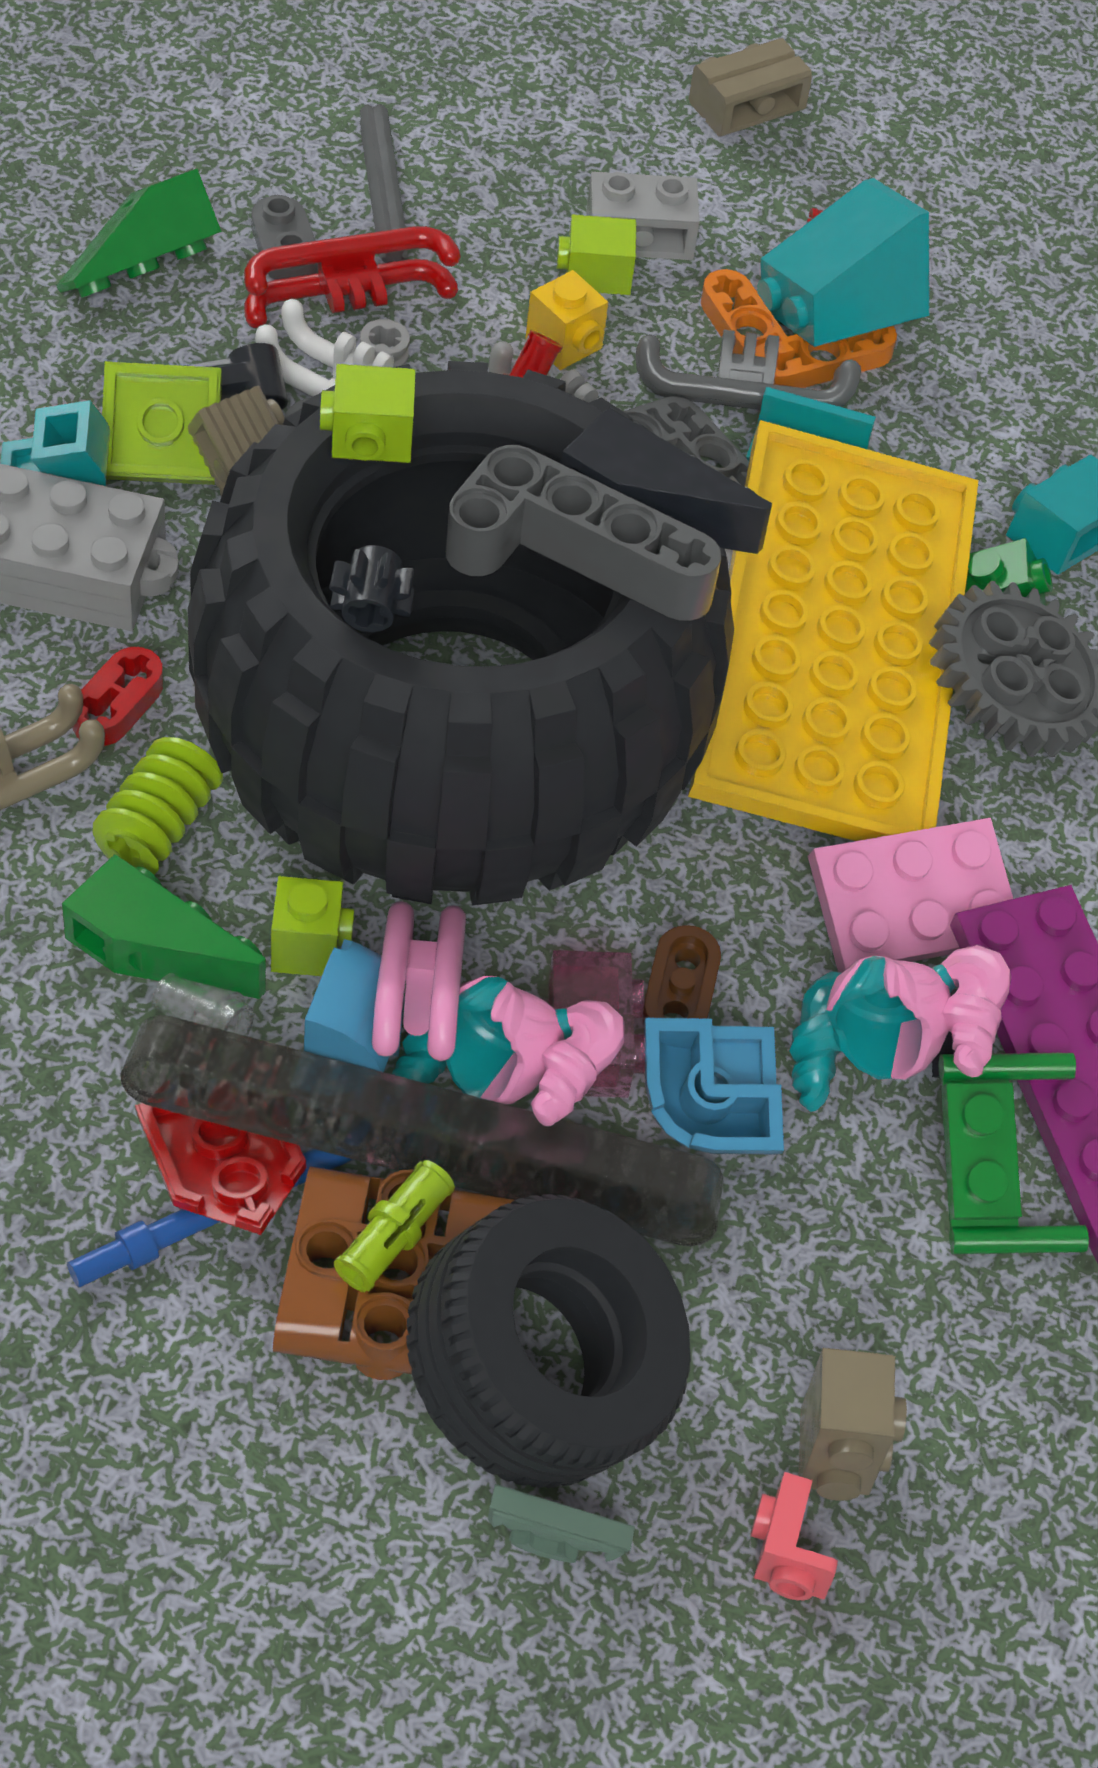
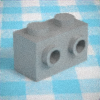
(661, 205)

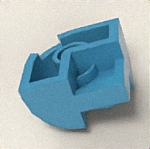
(343, 1008)
(714, 1085)

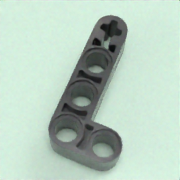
(582, 525)

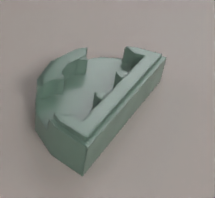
(556, 1529)

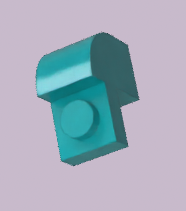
(65, 443)

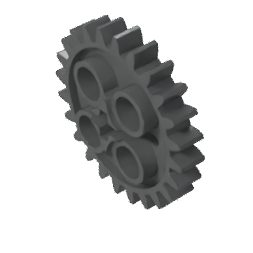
(1019, 668)

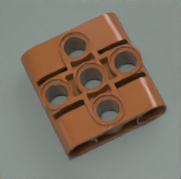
(318, 1299)

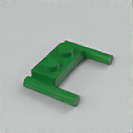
(984, 1157)

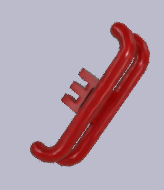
(349, 269)

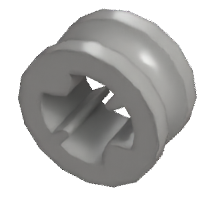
(388, 334)

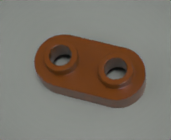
(679, 988)

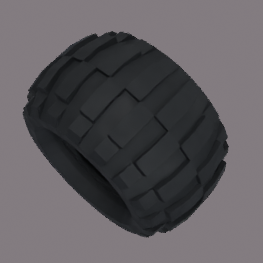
(417, 761)

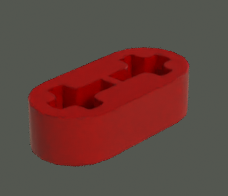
(125, 703)

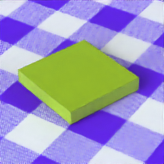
(150, 418)

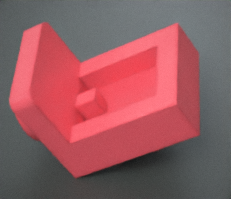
(787, 1568)

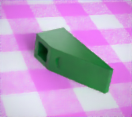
(146, 225)
(147, 932)

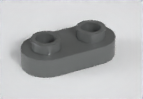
(281, 222)

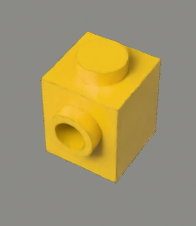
(569, 314)

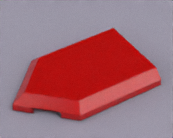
(220, 1168)

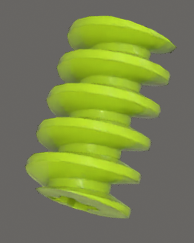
(157, 803)

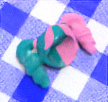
(896, 1018)
(517, 1041)

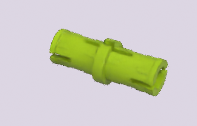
(394, 1226)

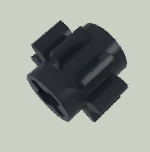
(372, 588)

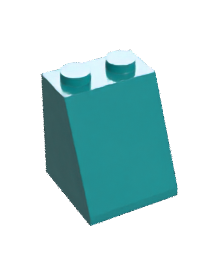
(851, 267)

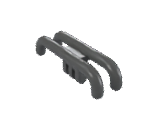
(740, 376)

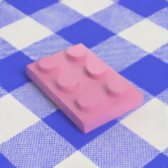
(904, 888)

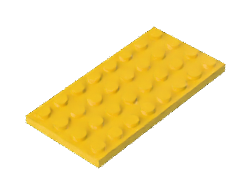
(829, 666)

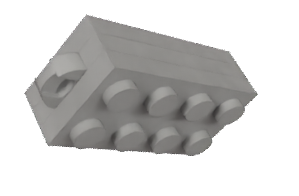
(81, 548)

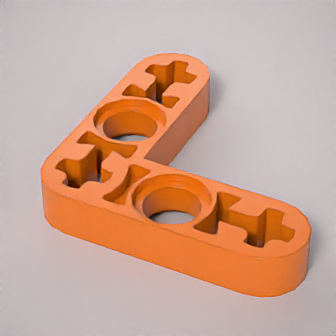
(804, 369)

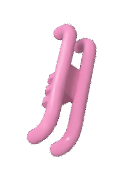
(431, 980)

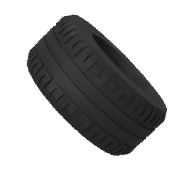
(484, 1384)

